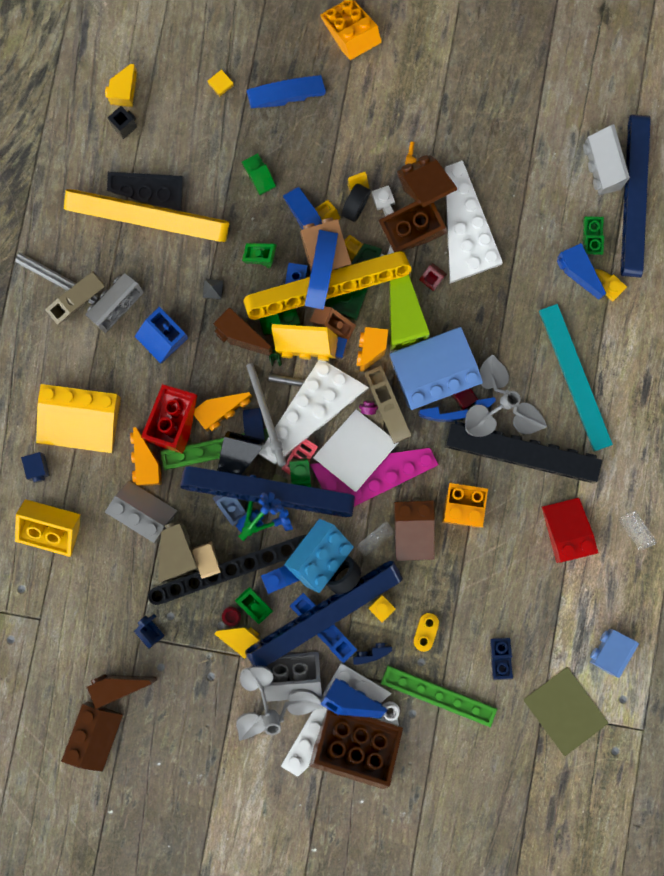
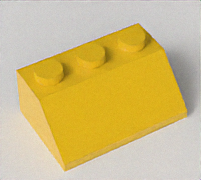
(304, 341)
(47, 527)

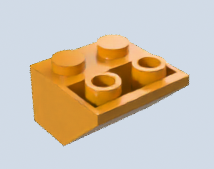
(373, 347)
(465, 505)

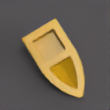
(611, 284)

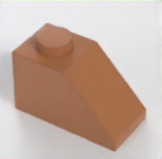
(334, 321)

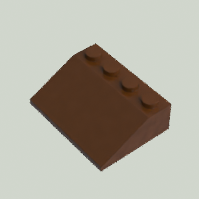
(357, 748)

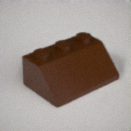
(92, 737)

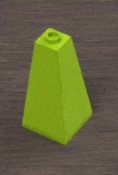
(405, 315)

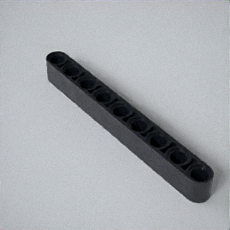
(223, 576)

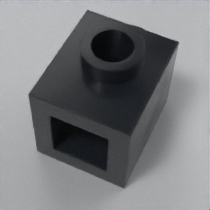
(122, 121)

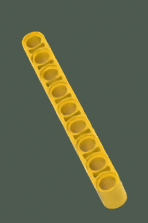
(146, 215)
(341, 282)

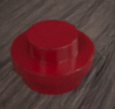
(231, 616)

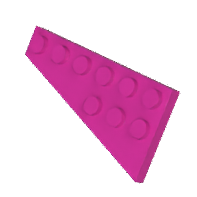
(392, 472)

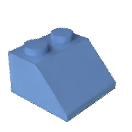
(613, 652)

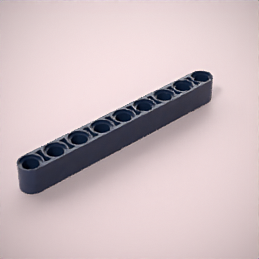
(635, 196)
(250, 489)
(323, 615)

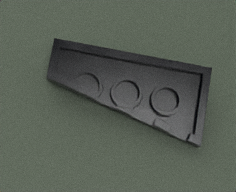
(151, 189)

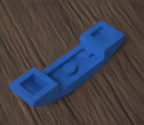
(321, 269)
(434, 415)
(331, 636)

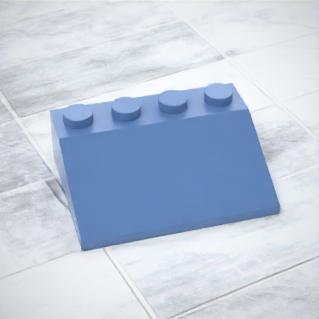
(435, 368)

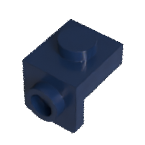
(148, 631)

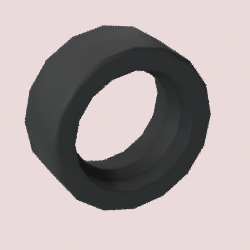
(355, 202)
(349, 581)

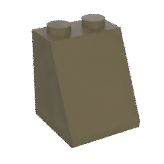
(175, 553)

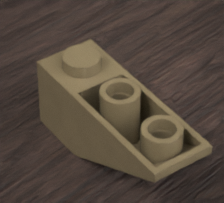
(75, 298)

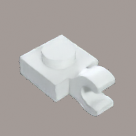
(383, 199)

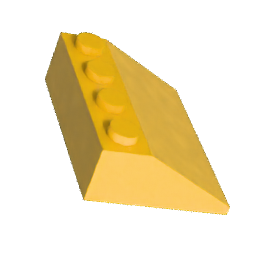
(77, 418)

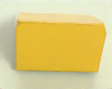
(360, 178)
(327, 210)
(353, 246)

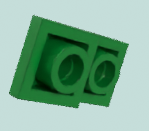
(593, 235)

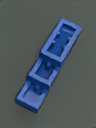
(285, 91)

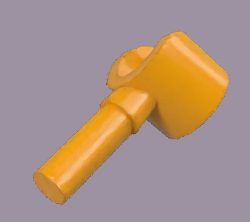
(409, 159)

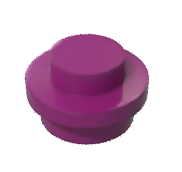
(368, 407)

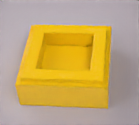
(220, 83)

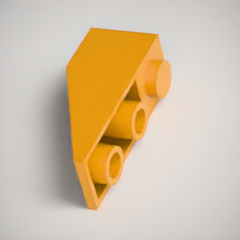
(217, 409)
(147, 467)

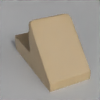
(206, 559)

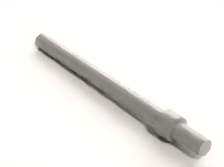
(276, 445)

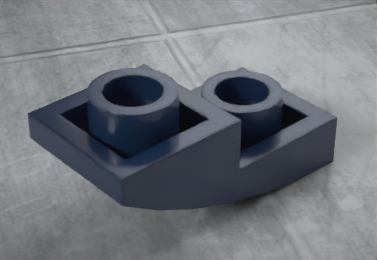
(378, 652)
(501, 659)

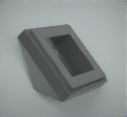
(212, 289)

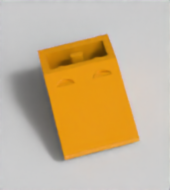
(351, 28)

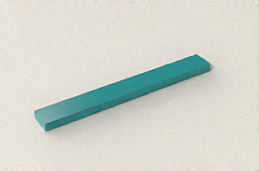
(575, 378)

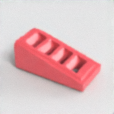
(307, 443)

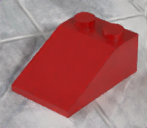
(170, 419)
(569, 530)

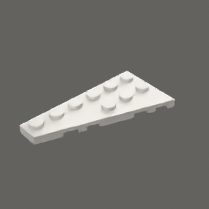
(468, 234)
(315, 404)
(300, 753)

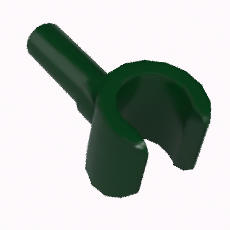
(275, 356)

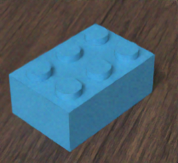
(319, 555)

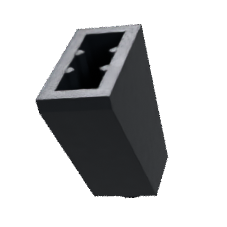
(238, 452)

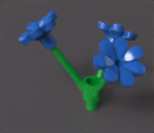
(269, 504)

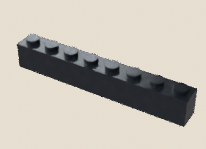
(525, 454)

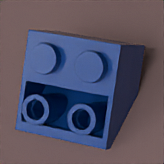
(160, 335)

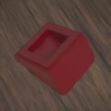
(432, 276)
(465, 398)

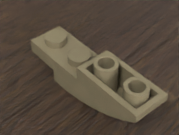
(387, 404)

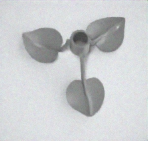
(479, 420)
(251, 723)

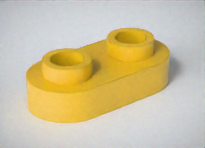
(426, 632)

